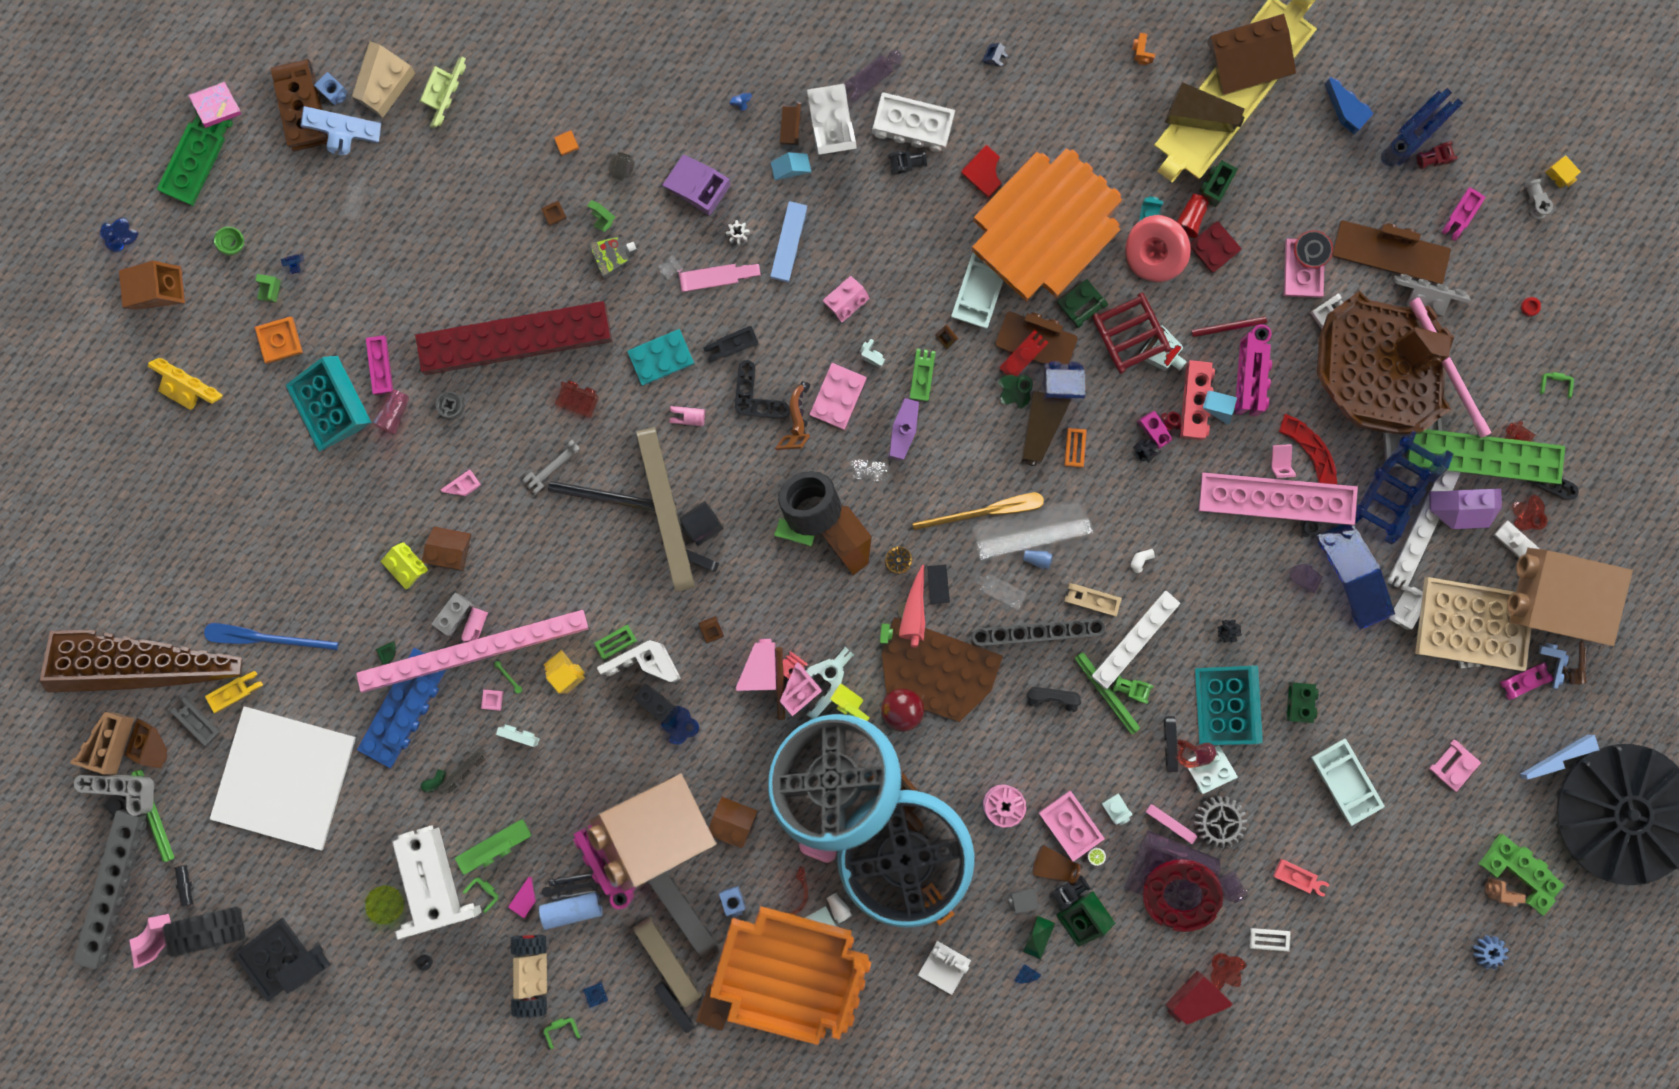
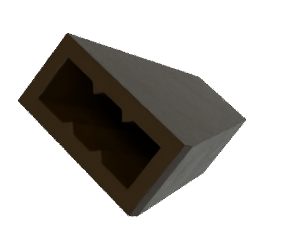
(1203, 110)
(1042, 424)

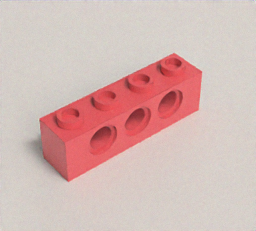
(1195, 370)

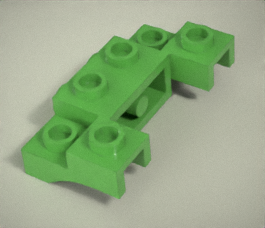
(1525, 867)

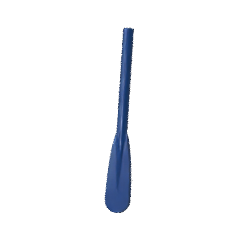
(238, 635)

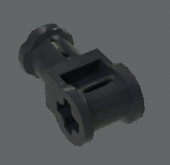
(906, 161)
(1069, 892)

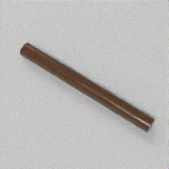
(779, 682)

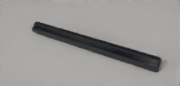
(600, 495)

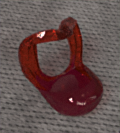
(1204, 753)

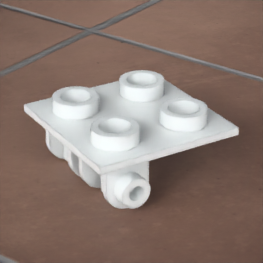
(944, 967)

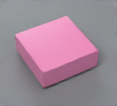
(492, 700)

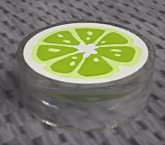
(1096, 856)

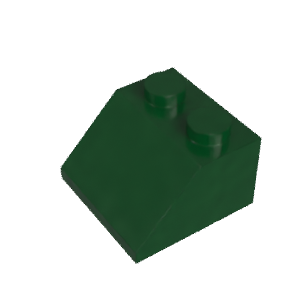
(1086, 919)

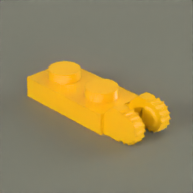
(232, 692)

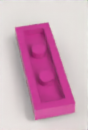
(379, 365)

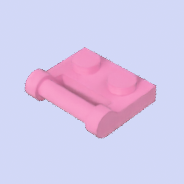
(1459, 770)

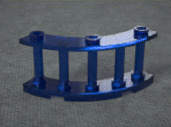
(1415, 493)

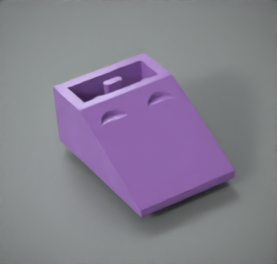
(697, 184)

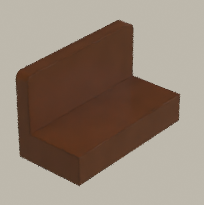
(790, 125)

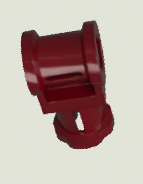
(1438, 155)

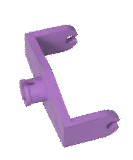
(903, 429)

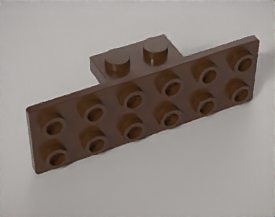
(1392, 250)

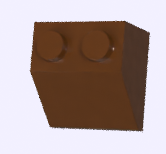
(1424, 347)
(446, 548)
(732, 822)

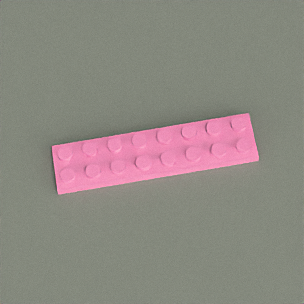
(1278, 498)

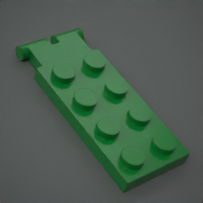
(193, 160)

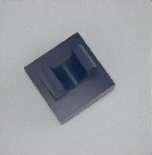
(994, 53)

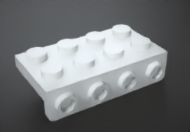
(913, 122)

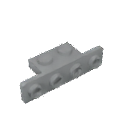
(1434, 296)

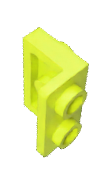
(404, 565)
(848, 702)

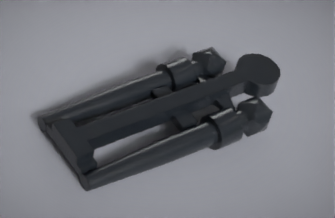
(547, 891)

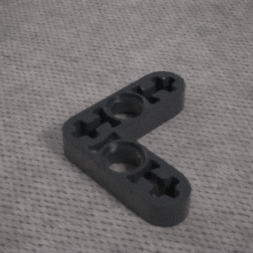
(753, 402)

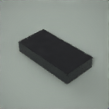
(938, 584)

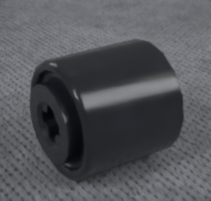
(700, 523)

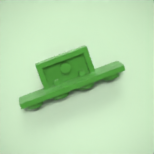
(496, 845)

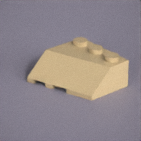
(381, 79)

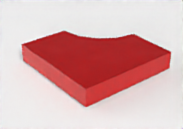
(982, 171)

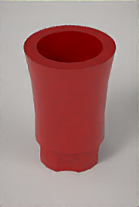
(1193, 215)

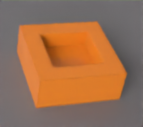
(566, 143)

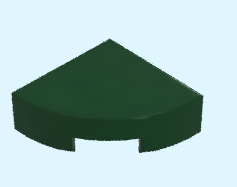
(386, 652)

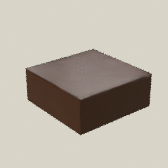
(554, 213)

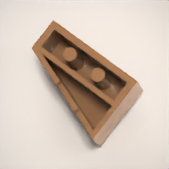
(106, 744)

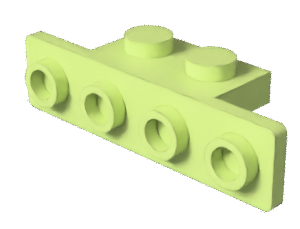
(439, 90)

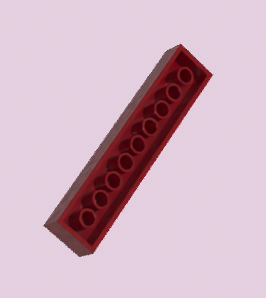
(513, 338)

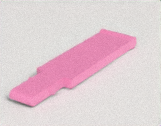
(716, 276)

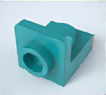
(1150, 207)

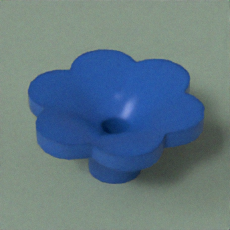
(741, 100)

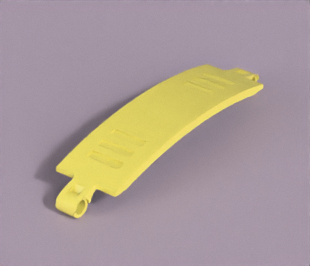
(1198, 147)

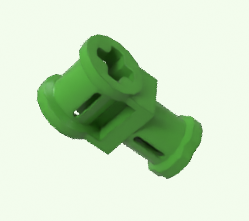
(1136, 690)

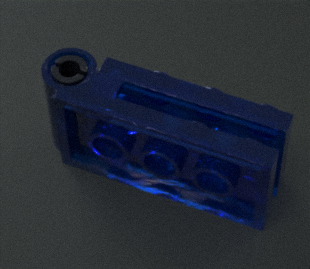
(1407, 142)

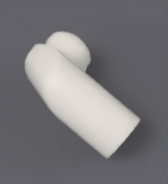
(1139, 559)

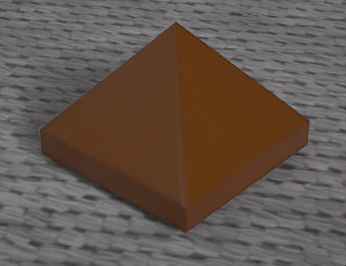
(946, 330)

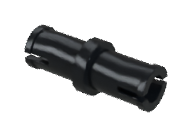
(183, 885)

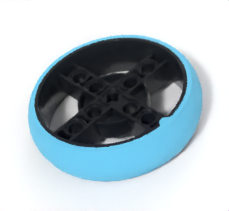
(917, 912)

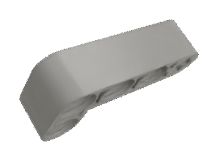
(114, 787)

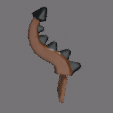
(798, 422)

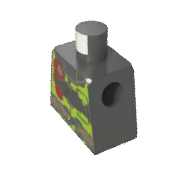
(612, 255)

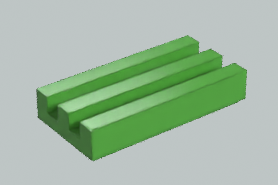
(601, 650)

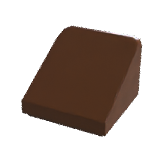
(711, 629)

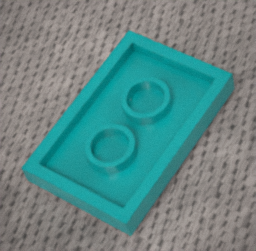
(660, 357)

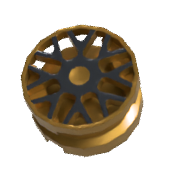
(898, 560)

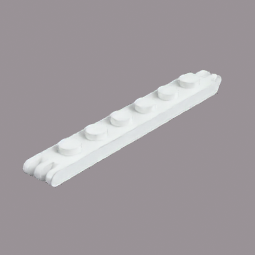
(1420, 534)

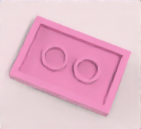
(1301, 280)
(838, 396)
(1071, 825)

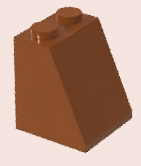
(151, 285)

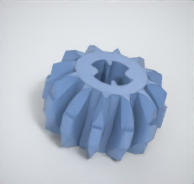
(1487, 959)

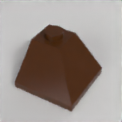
(146, 745)

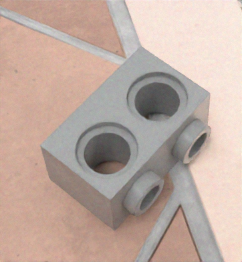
(452, 614)

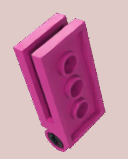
(1253, 372)
(595, 860)

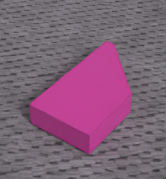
(524, 899)

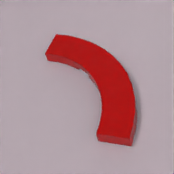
(1313, 446)

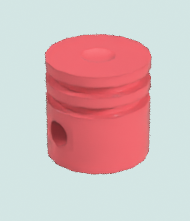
(790, 663)

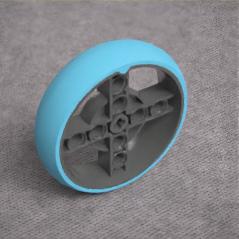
(782, 784)

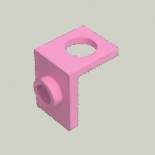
(1282, 461)

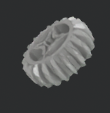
(1220, 830)

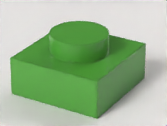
(886, 633)

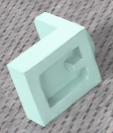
(874, 358)
(1117, 810)

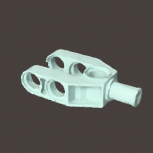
(838, 664)

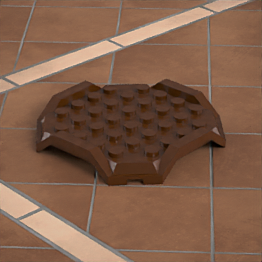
(1369, 372)

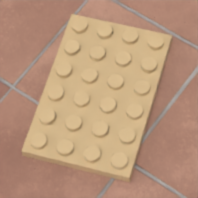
(1470, 625)

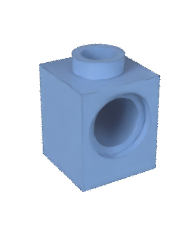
(328, 82)
(732, 893)

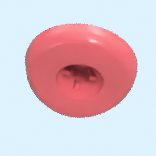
(1157, 249)

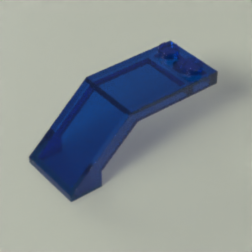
(1358, 573)

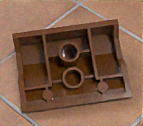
(1253, 54)

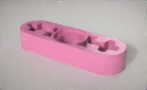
(1171, 823)

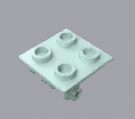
(1213, 774)

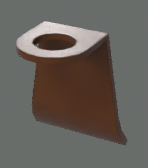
(1055, 866)

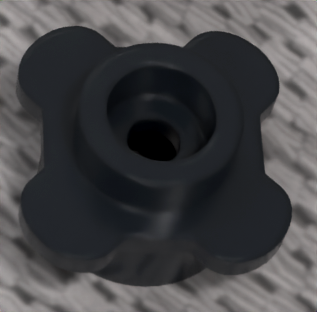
(1306, 531)

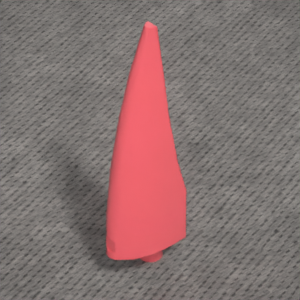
(913, 618)

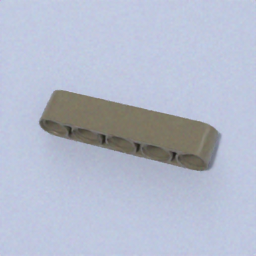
(666, 962)

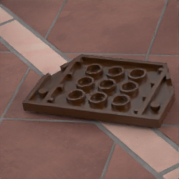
(942, 671)

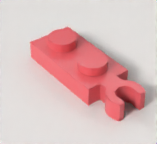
(1298, 877)

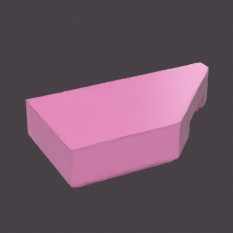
(462, 485)

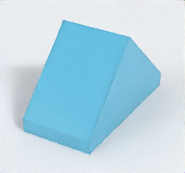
(790, 165)
(1220, 406)

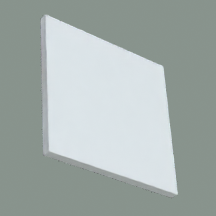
(283, 778)

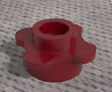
(1176, 420)

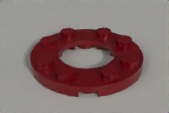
(1176, 919)

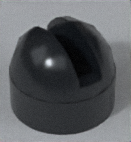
(426, 966)

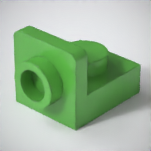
(602, 214)

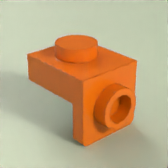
(1139, 47)

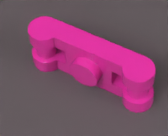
(1526, 680)

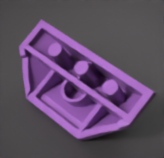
(1466, 507)

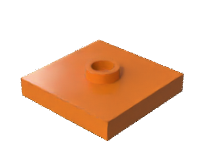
(278, 340)

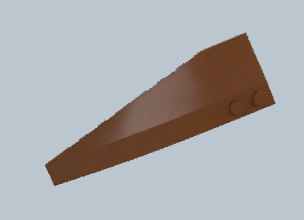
(100, 663)

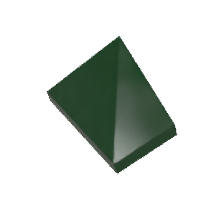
(1039, 937)

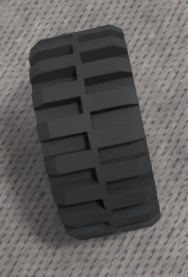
(204, 931)

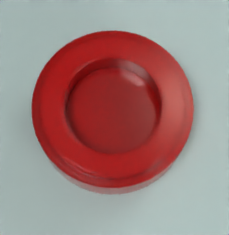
(1530, 306)

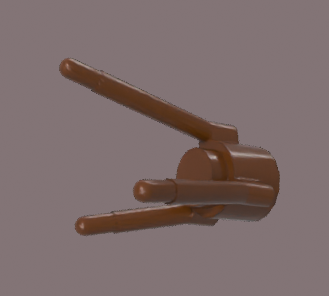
(1577, 675)

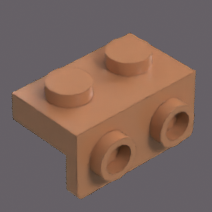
(1497, 890)

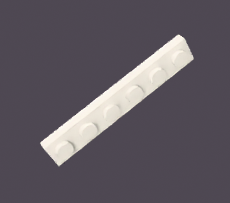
(1135, 640)

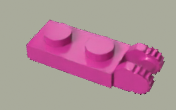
(1464, 212)

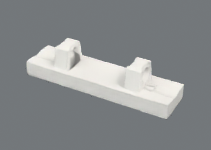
(1513, 539)

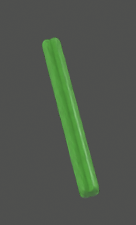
(1108, 695)
(157, 829)

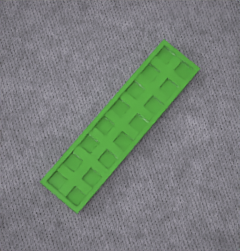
(1493, 456)

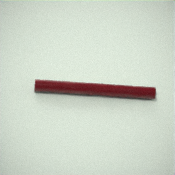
(1229, 326)

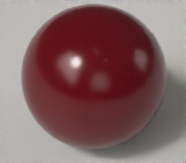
(902, 710)

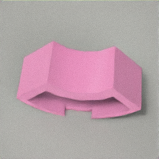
(150, 942)

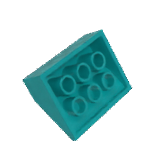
(328, 402)
(1229, 705)

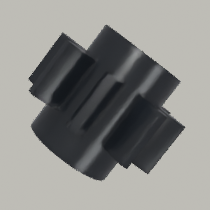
(1145, 450)
(1229, 631)

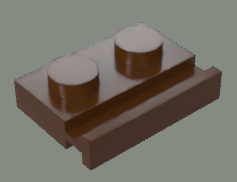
(713, 1011)

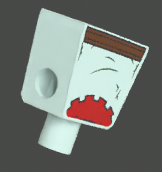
(1164, 360)

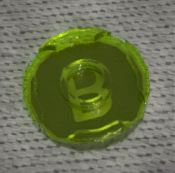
(382, 899)

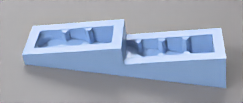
(789, 241)
(1555, 762)

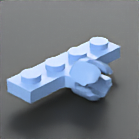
(340, 128)

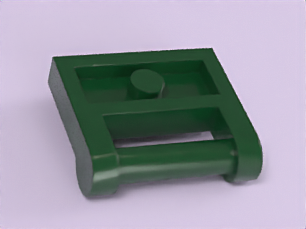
(1078, 298)

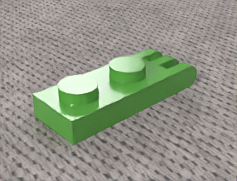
(922, 376)

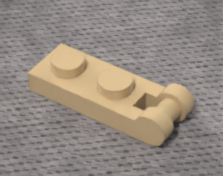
(1093, 600)

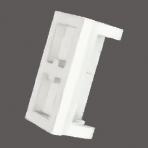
(1408, 608)

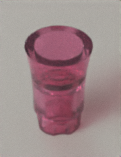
(392, 412)

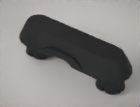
(1039, 694)

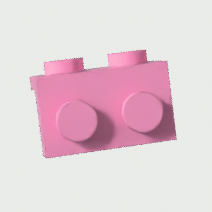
(846, 298)

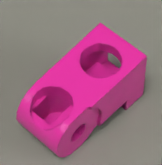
(1155, 429)

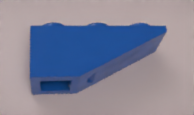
(1348, 108)

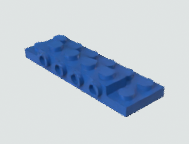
(399, 716)

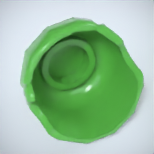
(224, 239)

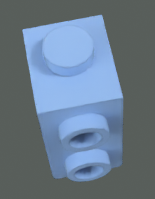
(1551, 650)

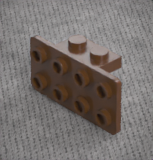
(1018, 328)

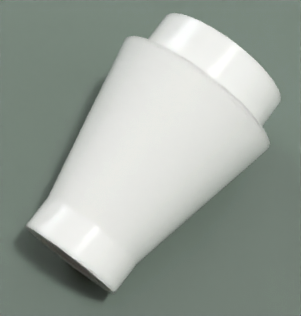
(839, 908)

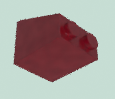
(1197, 1000)

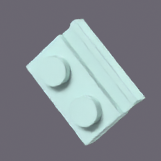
(525, 737)

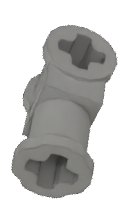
(1538, 199)

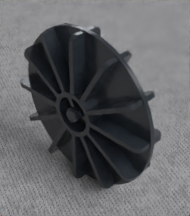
(1622, 814)

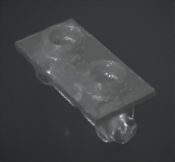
(860, 470)

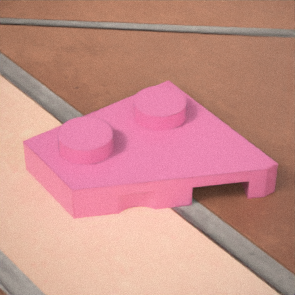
(799, 690)

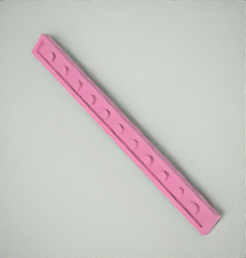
(472, 651)

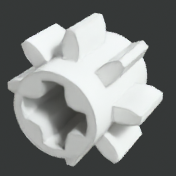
(737, 227)

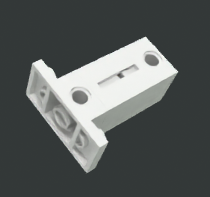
(428, 883)

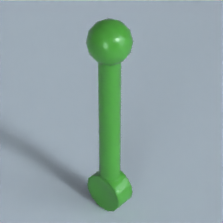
(518, 689)

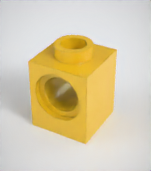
(1563, 172)

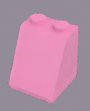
(760, 668)

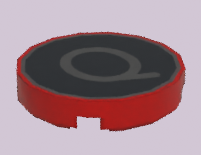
(1313, 249)

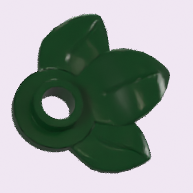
(1013, 392)

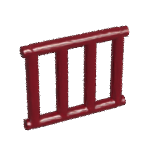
(1114, 350)

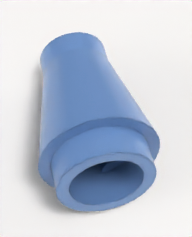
(1038, 558)

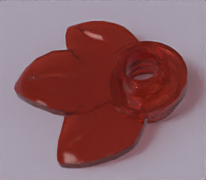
(1527, 512)
(1228, 972)

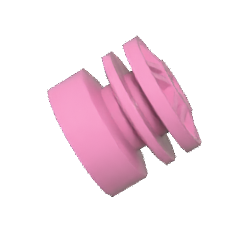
(992, 805)

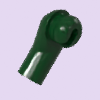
(432, 784)

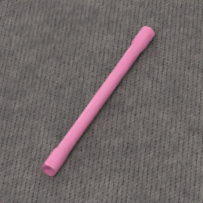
(1478, 421)

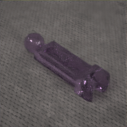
(872, 74)

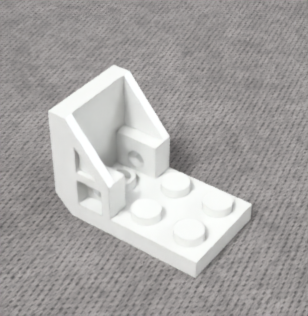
(831, 119)
(658, 665)

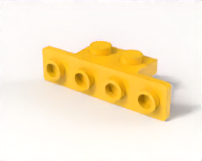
(181, 386)

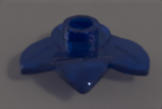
(117, 231)
(678, 724)

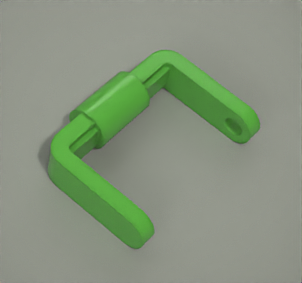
(1559, 377)
(487, 887)
(558, 1024)

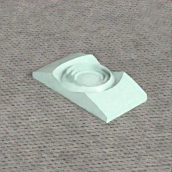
(977, 294)
(1347, 782)

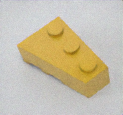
(563, 673)

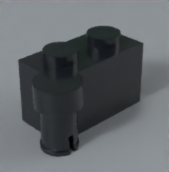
(302, 969)

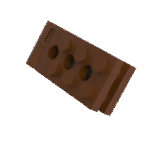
(287, 80)

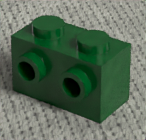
(1218, 183)
(1302, 702)

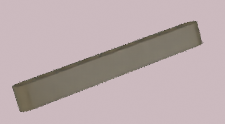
(665, 509)

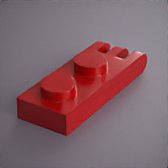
(1023, 355)

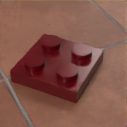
(1215, 247)

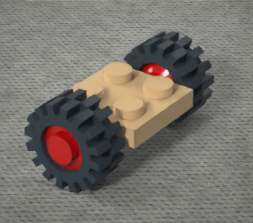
(529, 976)

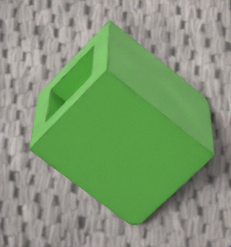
(268, 287)

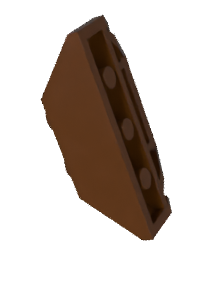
(849, 540)

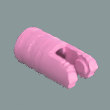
(691, 416)
(474, 624)

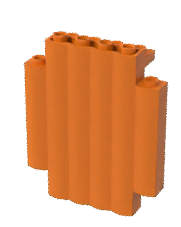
(1047, 224)
(790, 976)

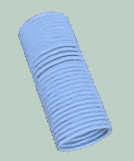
(560, 912)

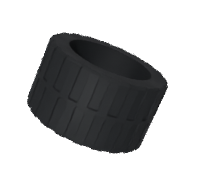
(801, 488)

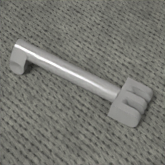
(536, 480)

